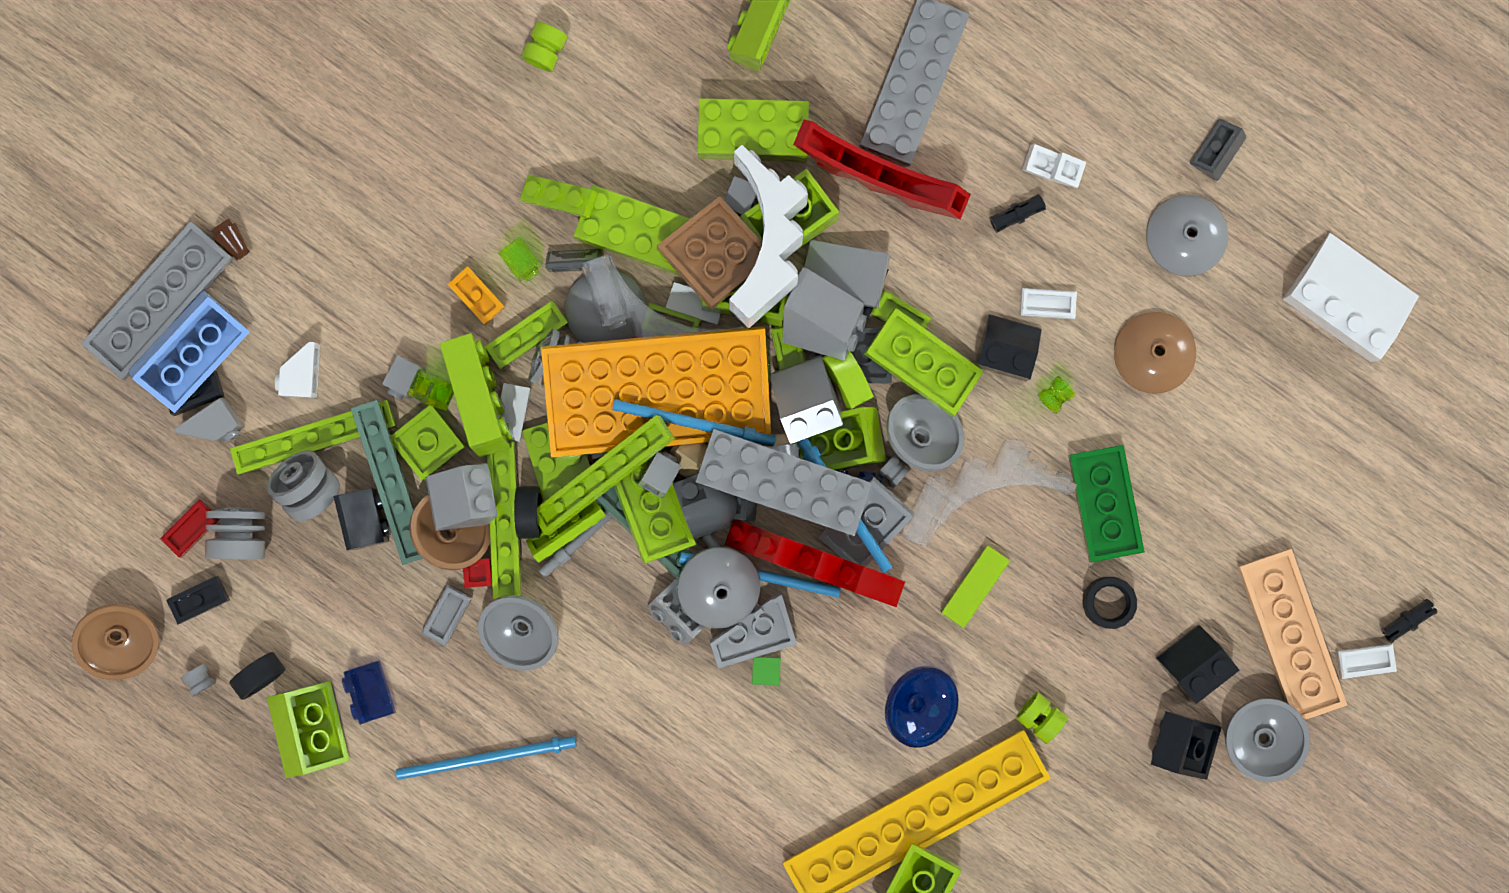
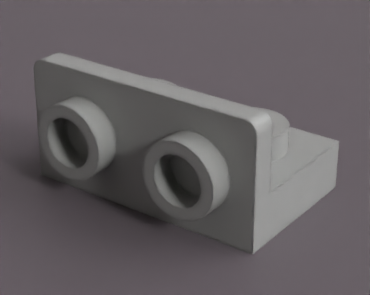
(668, 610)

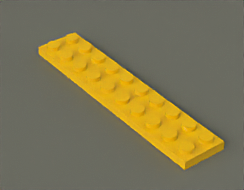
(919, 817)

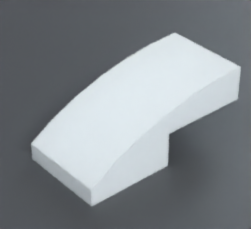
(1054, 166)

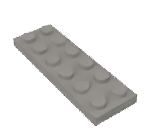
(914, 80)
(157, 299)
(783, 482)

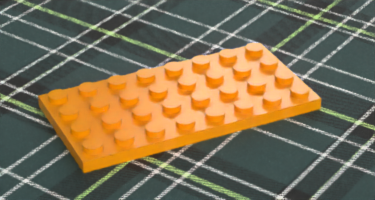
(692, 374)

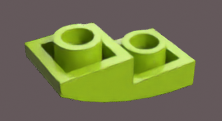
(849, 379)

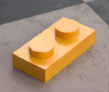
(476, 295)

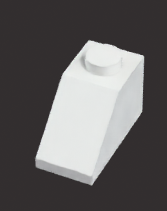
(300, 374)

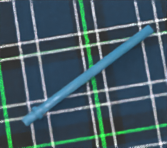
(489, 757)

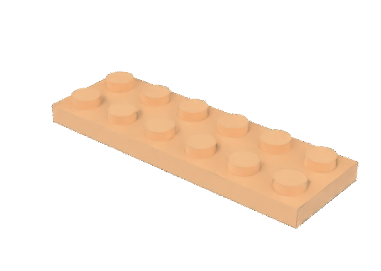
(1292, 634)

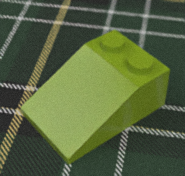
(853, 443)

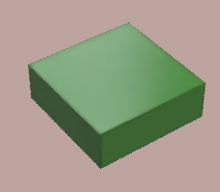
(766, 671)

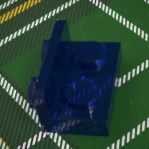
(368, 692)

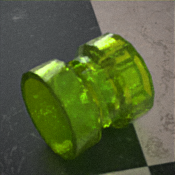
(1056, 395)

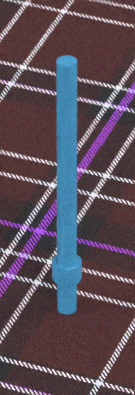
(687, 421)
(813, 455)
(786, 580)

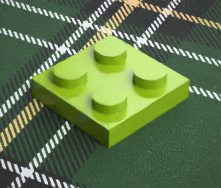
(427, 442)

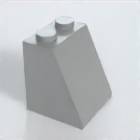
(822, 317)
(806, 399)

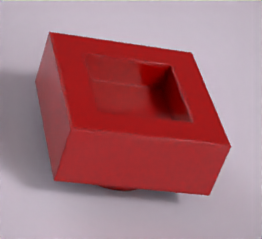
(478, 574)

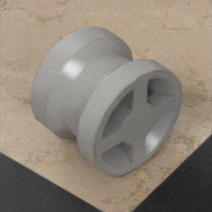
(894, 471)
(198, 680)

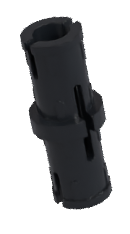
(1017, 213)
(1409, 620)

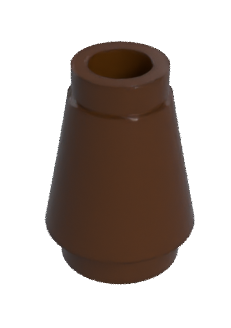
(230, 239)

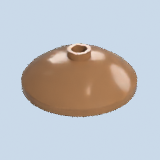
(1136, 354)
(457, 552)
(111, 655)

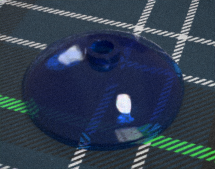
(931, 711)

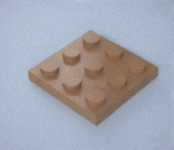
(713, 252)

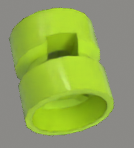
(545, 43)
(1049, 724)

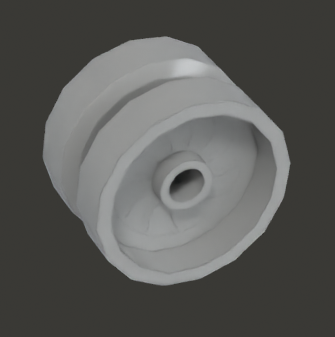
(303, 486)

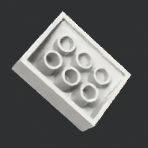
(1351, 298)

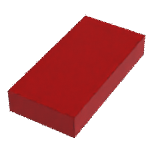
(188, 529)

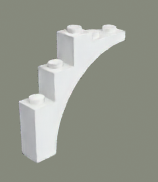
(771, 275)

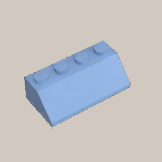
(188, 351)

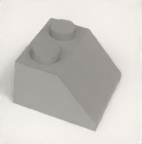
(461, 497)

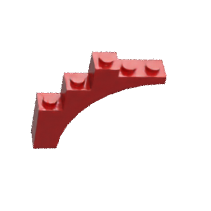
(880, 175)
(815, 563)

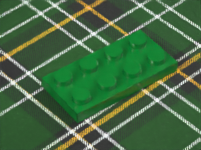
(1106, 503)

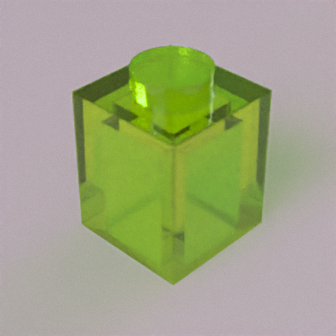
(520, 260)
(431, 390)

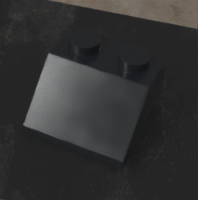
(1008, 348)
(362, 519)
(1197, 664)
(1185, 745)

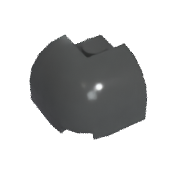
(704, 507)

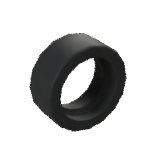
(525, 511)
(1124, 587)
(257, 675)

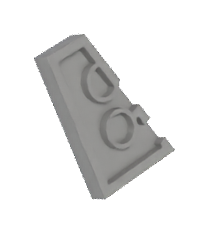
(760, 633)

